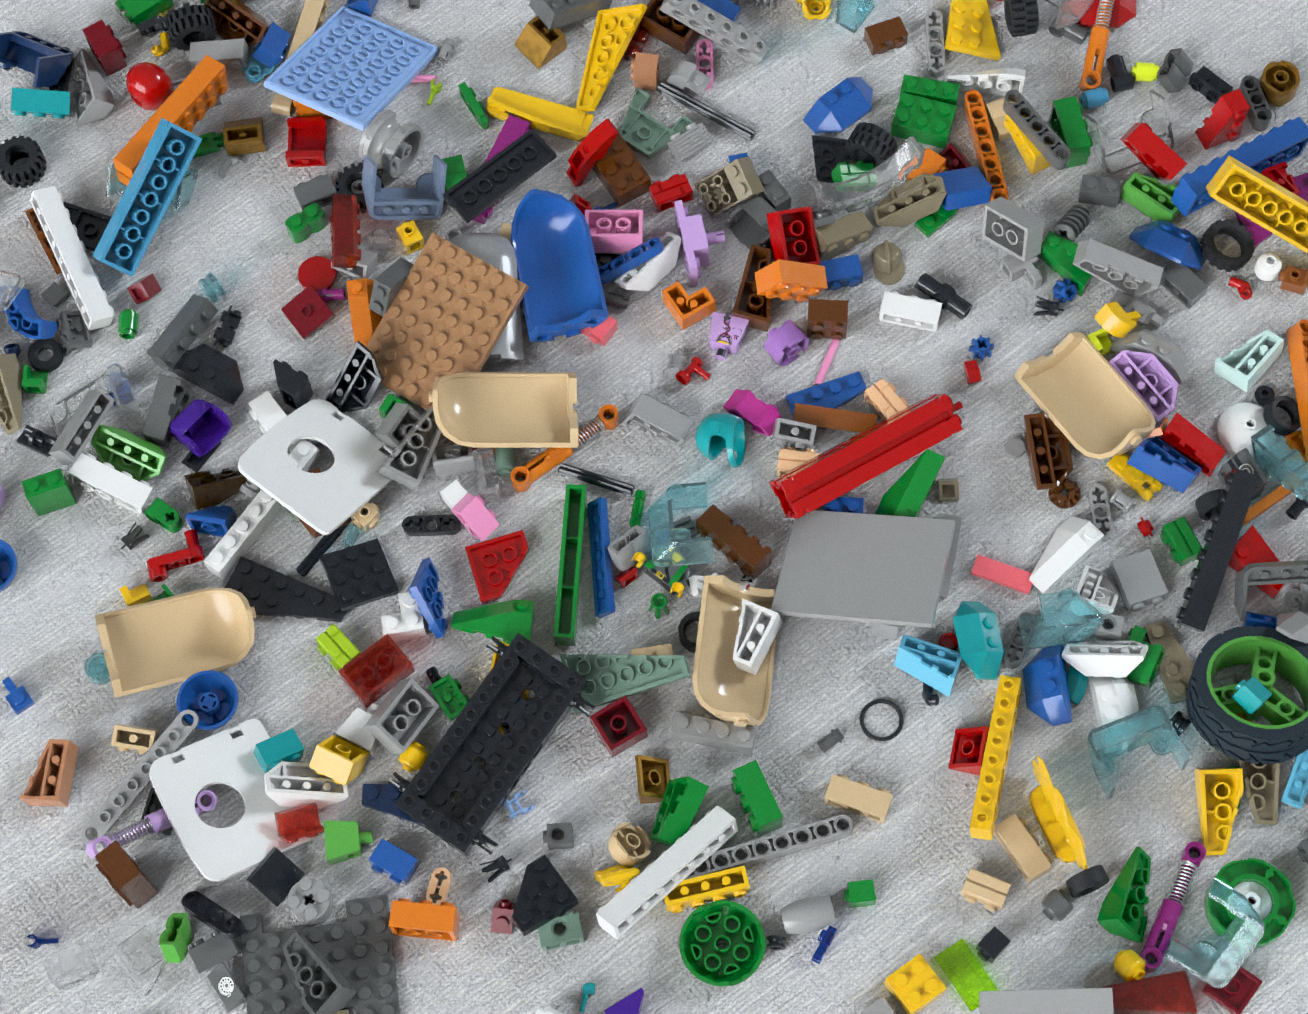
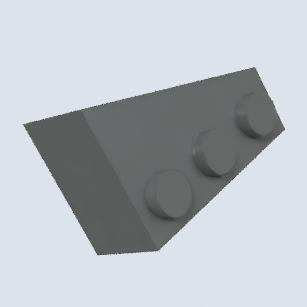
(167, 403)

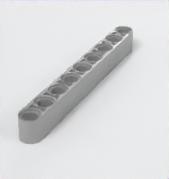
(774, 851)

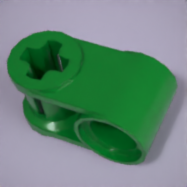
(164, 515)

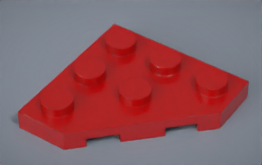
(496, 563)

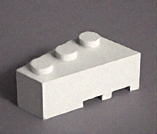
(755, 636)

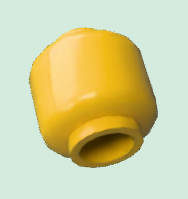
(413, 757)
(1129, 965)

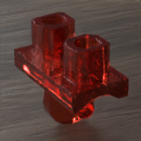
(639, 36)

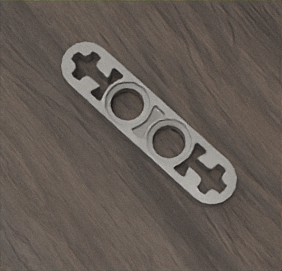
(935, 43)

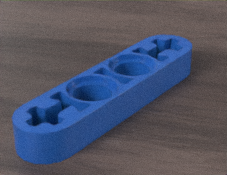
(630, 260)

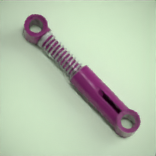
(1171, 906)

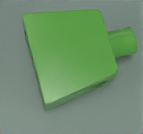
(344, 840)

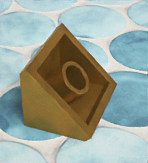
(651, 778)

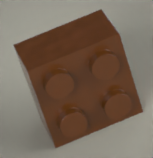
(827, 319)

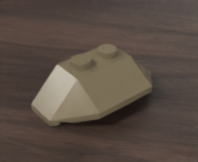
(911, 201)

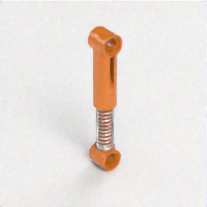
(1097, 46)
(554, 456)

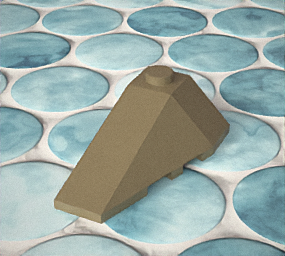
(10, 393)
(1262, 790)

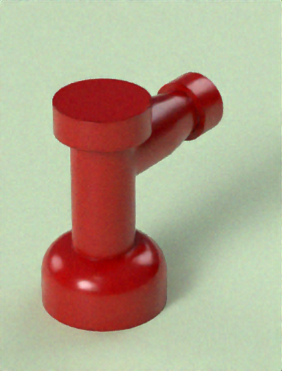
(695, 366)

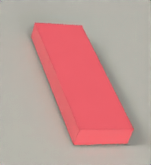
(1002, 574)

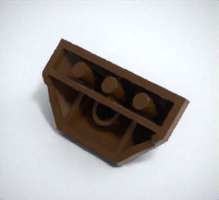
(237, 21)
(1046, 451)

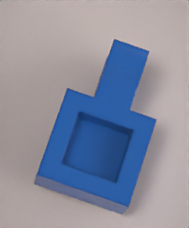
(18, 697)

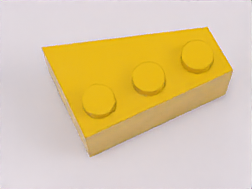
(1032, 157)

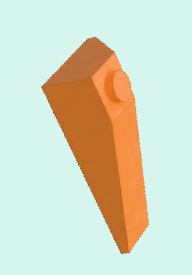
(363, 319)

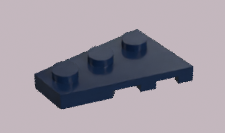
(383, 799)

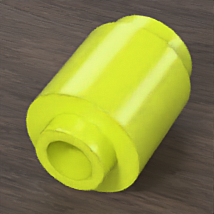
(1144, 71)

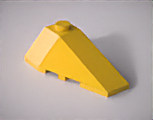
(1217, 801)

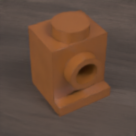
(1294, 279)

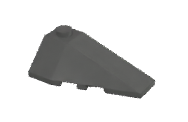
(320, 983)

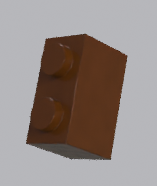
(886, 36)

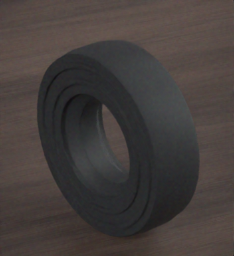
(50, 365)

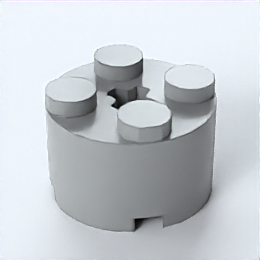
(307, 890)

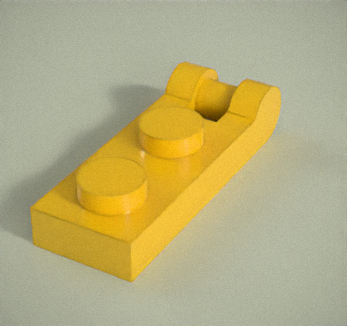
(1133, 477)

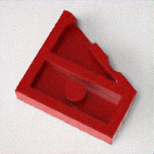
(1279, 175)

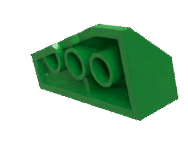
(912, 488)
(498, 620)
(1124, 905)

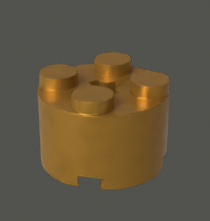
(1279, 82)

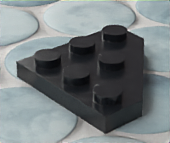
(541, 896)

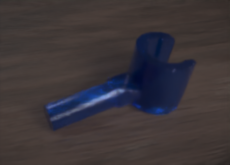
(41, 941)

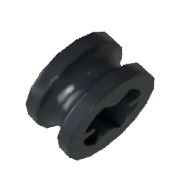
(776, 942)

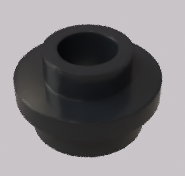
(1264, 400)

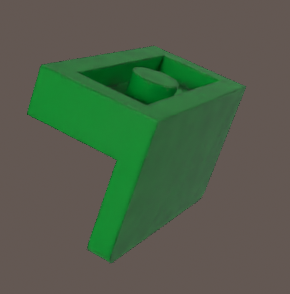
(1147, 669)

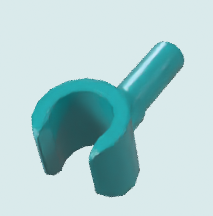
(588, 989)

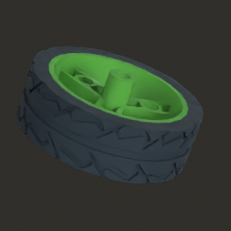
(1214, 709)

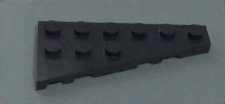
(282, 595)

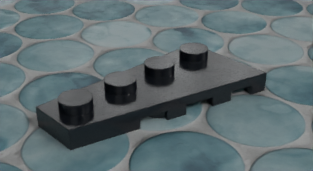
(827, 155)

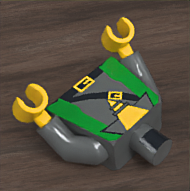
(671, 578)

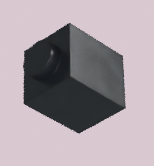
(992, 945)

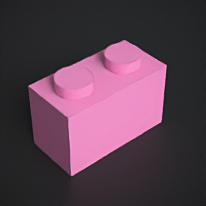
(475, 516)

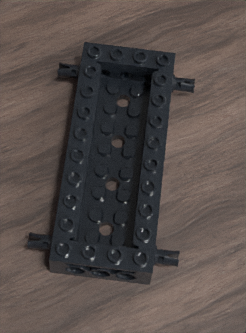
(477, 736)

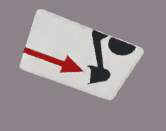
(747, 582)

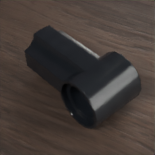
(1120, 78)

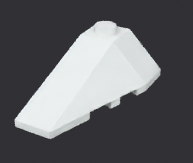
(991, 82)

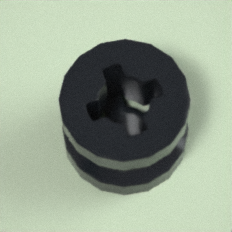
(1180, 723)

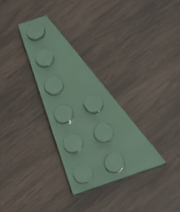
(615, 676)

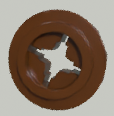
(1060, 499)

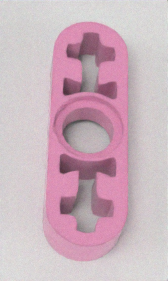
(709, 58)

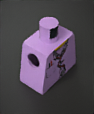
(727, 334)

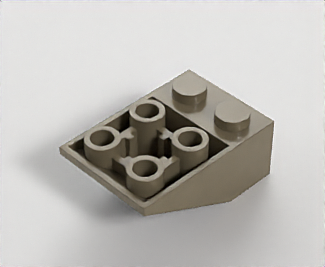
(729, 186)

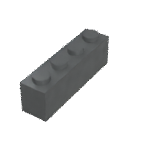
(182, 331)

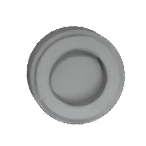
(1014, 448)

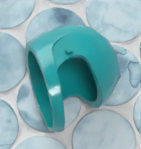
(720, 432)

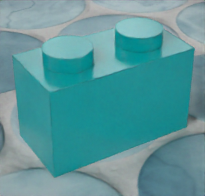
(282, 747)

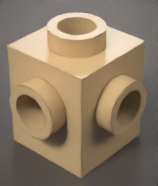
(367, 521)

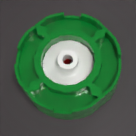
(1266, 891)

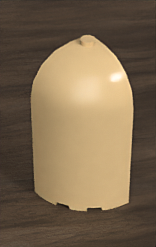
(1087, 398)
(507, 409)
(175, 638)
(716, 679)

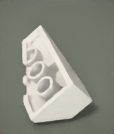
(1066, 549)

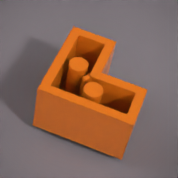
(688, 309)

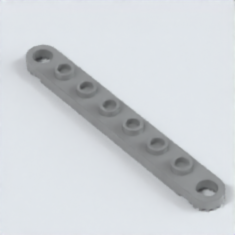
(139, 777)

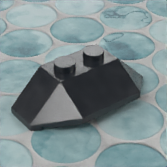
(211, 372)
(356, 381)

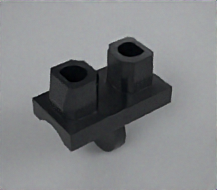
(36, 440)

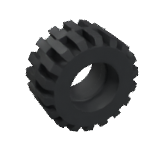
(1021, 17)
(191, 25)
(870, 144)
(27, 172)

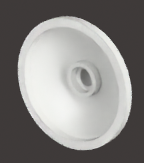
(1233, 427)

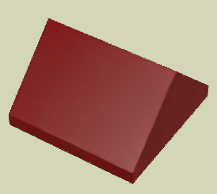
(968, 749)

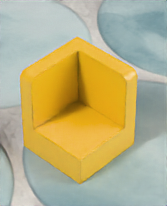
(135, 596)

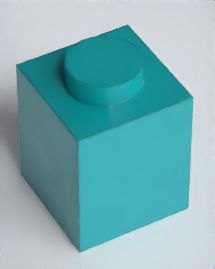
(1251, 694)

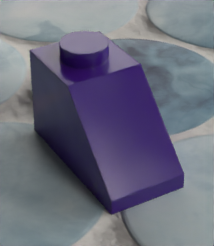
(629, 1005)

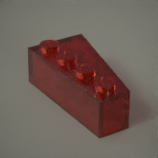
(344, 231)
(1154, 995)

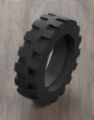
(1216, 257)

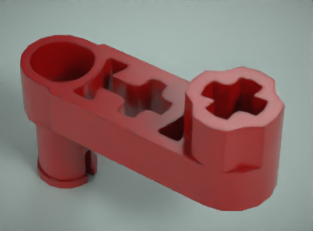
(161, 564)

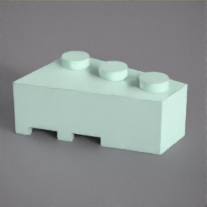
(1250, 361)

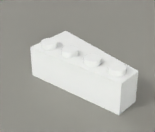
(110, 482)

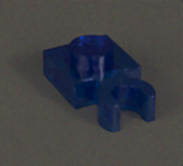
(825, 939)

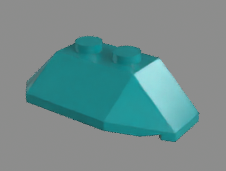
(979, 639)

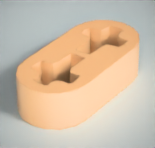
(433, 885)

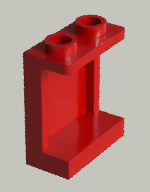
(306, 141)

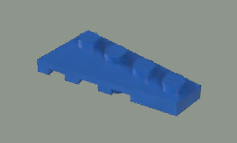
(829, 394)

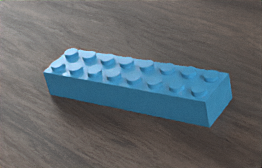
(147, 197)

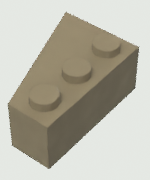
(842, 235)

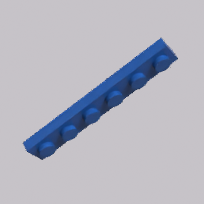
(600, 557)

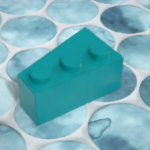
(40, 103)

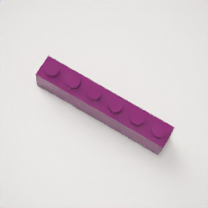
(511, 131)

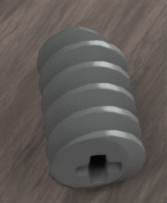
(1073, 222)

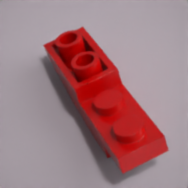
(589, 150)

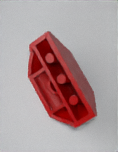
(1122, 12)

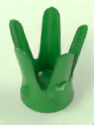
(658, 602)

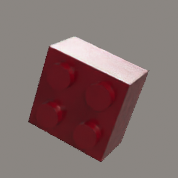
(105, 47)
(618, 726)

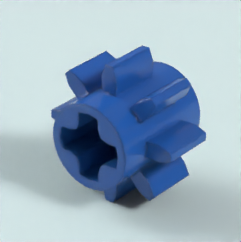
(1064, 290)
(981, 347)

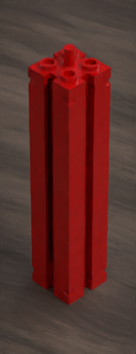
(867, 455)

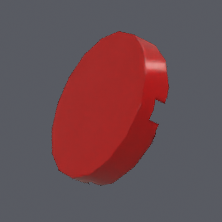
(317, 272)

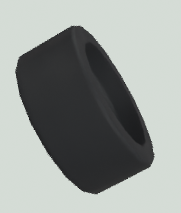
(1271, 417)
(1207, 504)
(685, 621)
(1087, 881)

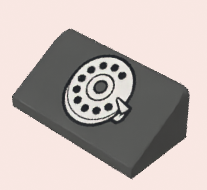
(226, 987)

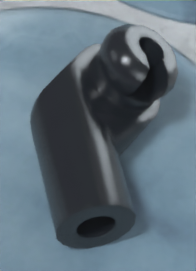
(928, 696)

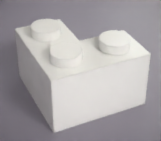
(408, 623)

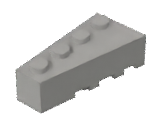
(1118, 268)

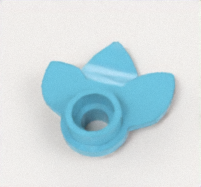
(258, 68)

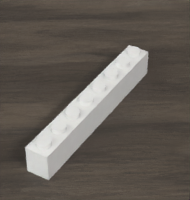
(72, 258)
(255, 518)
(666, 872)

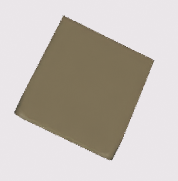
(948, 489)

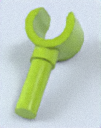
(434, 89)

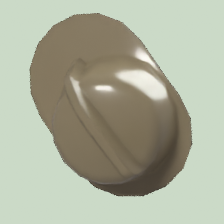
(888, 263)

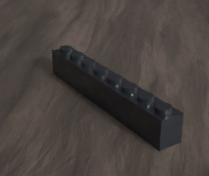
(1217, 549)

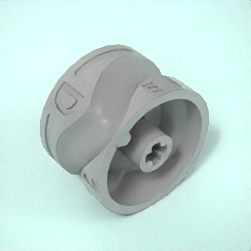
(390, 144)

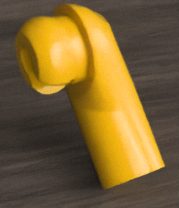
(163, 47)

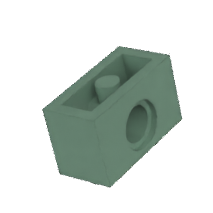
(572, 935)

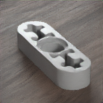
(1104, 504)

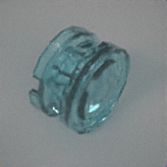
(212, 287)
(97, 669)

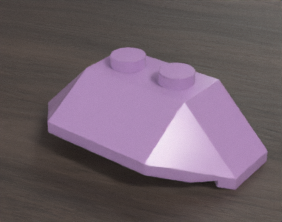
(1148, 380)

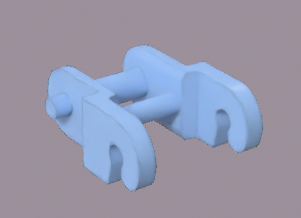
(515, 800)

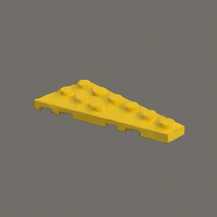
(971, 29)
(608, 43)

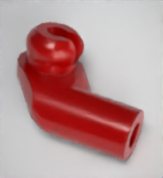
(1242, 286)

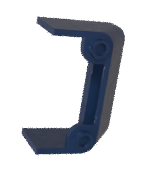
(35, 56)

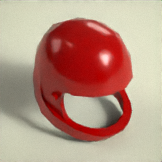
(148, 85)

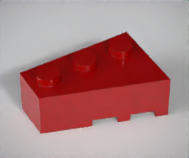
(1226, 120)
(1153, 152)
(1254, 549)

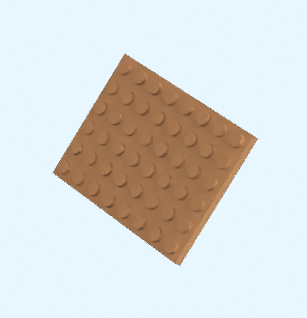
(443, 319)

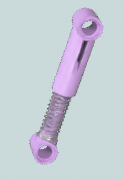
(152, 824)

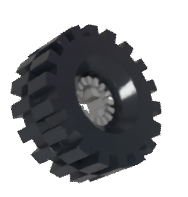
(350, 181)

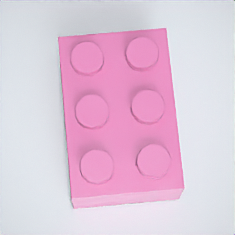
(615, 230)

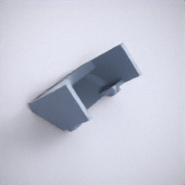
(405, 203)

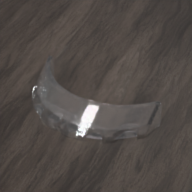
(871, 186)

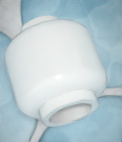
(1268, 266)

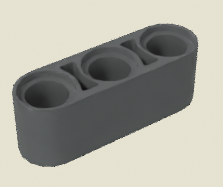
(1258, 110)

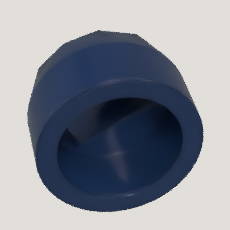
(12, 348)

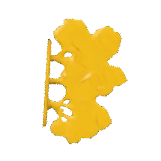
(1056, 818)

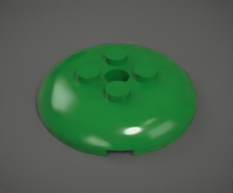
(724, 922)

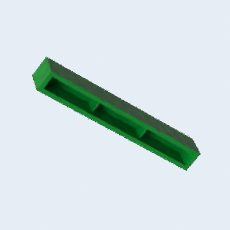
(570, 565)

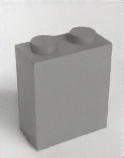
(1138, 580)

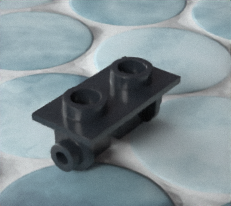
(223, 333)

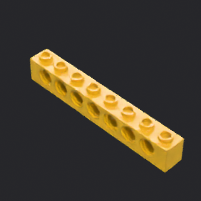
(995, 758)

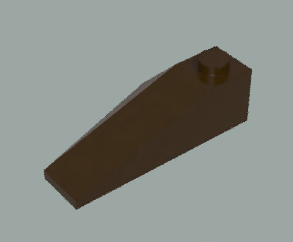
(212, 489)

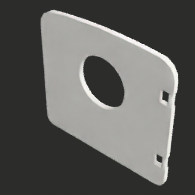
(325, 497)
(231, 762)

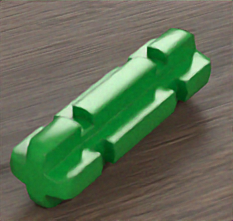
(637, 508)

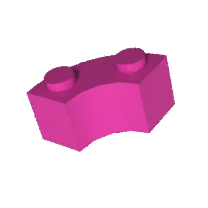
(753, 411)

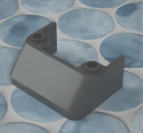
(1267, 574)

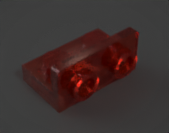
(298, 823)

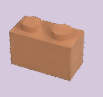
(645, 71)

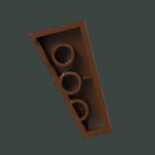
(749, 304)

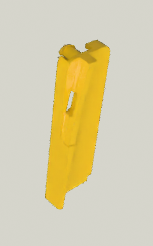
(541, 114)

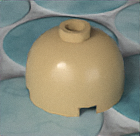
(629, 844)

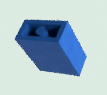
(965, 188)

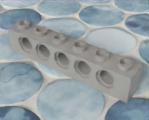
(717, 28)

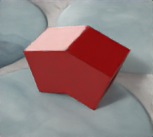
(972, 372)

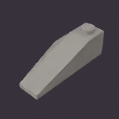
(91, 91)

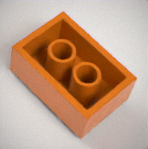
(791, 280)
(424, 919)

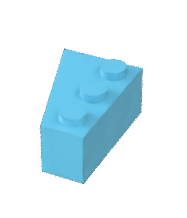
(929, 663)

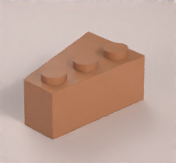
(53, 776)

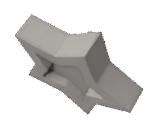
(676, 359)

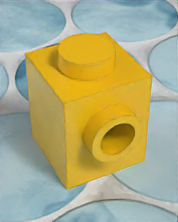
(410, 237)

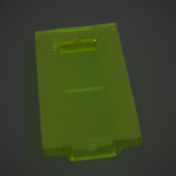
(965, 973)

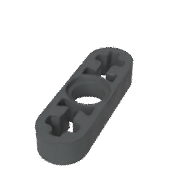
(1019, 656)

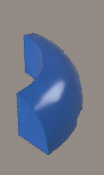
(25, 319)

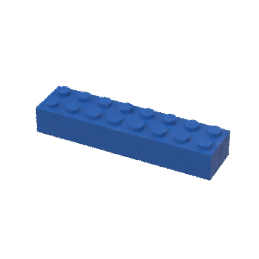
(1264, 151)

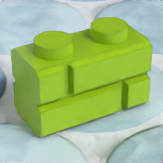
(337, 647)

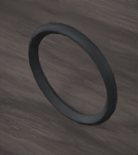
(901, 720)

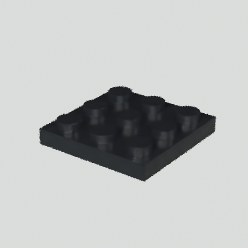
(359, 574)

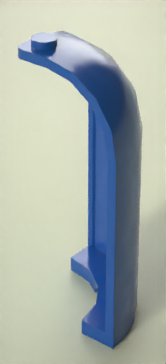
(558, 266)

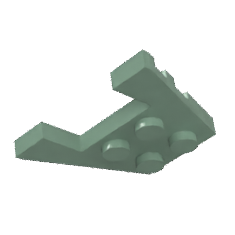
(644, 132)

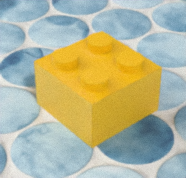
(339, 759)
(915, 985)

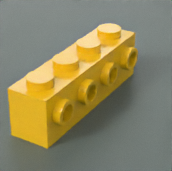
(708, 888)

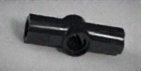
(944, 294)

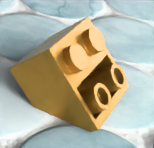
(540, 43)
(244, 136)

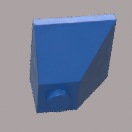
(212, 520)

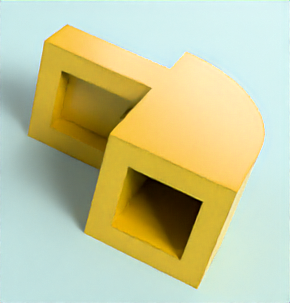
(1116, 320)

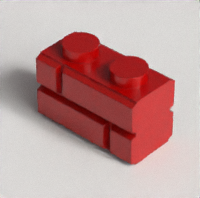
(666, 192)

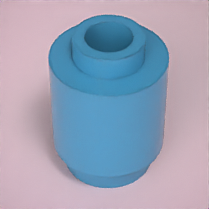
(1094, 98)

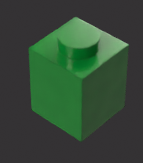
(860, 893)

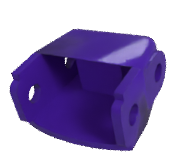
(200, 427)

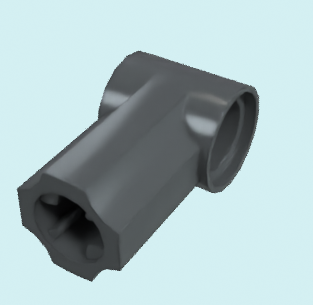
(1073, 32)

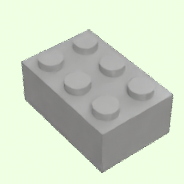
(1012, 229)
(401, 716)

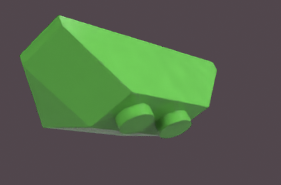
(128, 452)

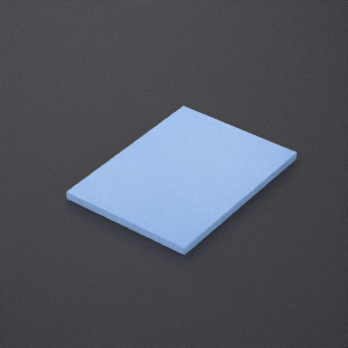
(351, 67)

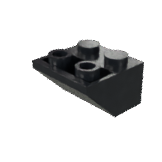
(292, 384)

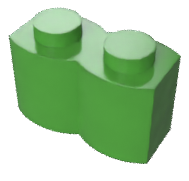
(176, 937)

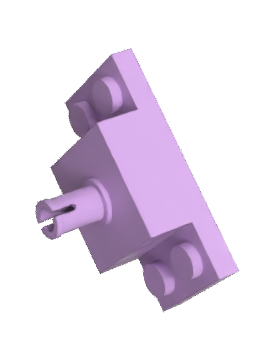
(694, 241)

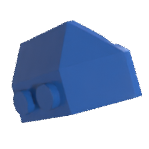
(840, 106)
(1170, 243)
(1048, 686)

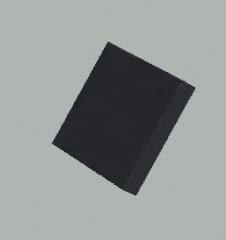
(275, 876)

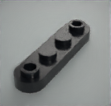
(212, 915)

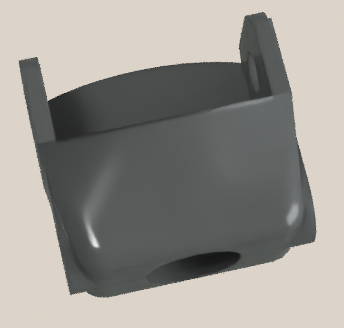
(750, 223)

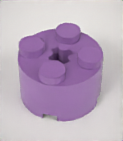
(786, 343)

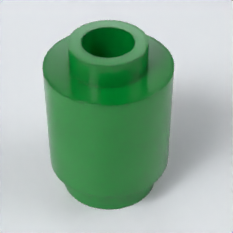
(128, 324)

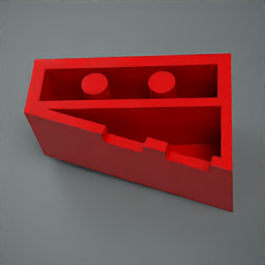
(1193, 444)

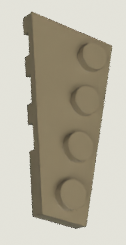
(1175, 665)

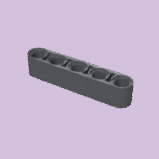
(1035, 121)

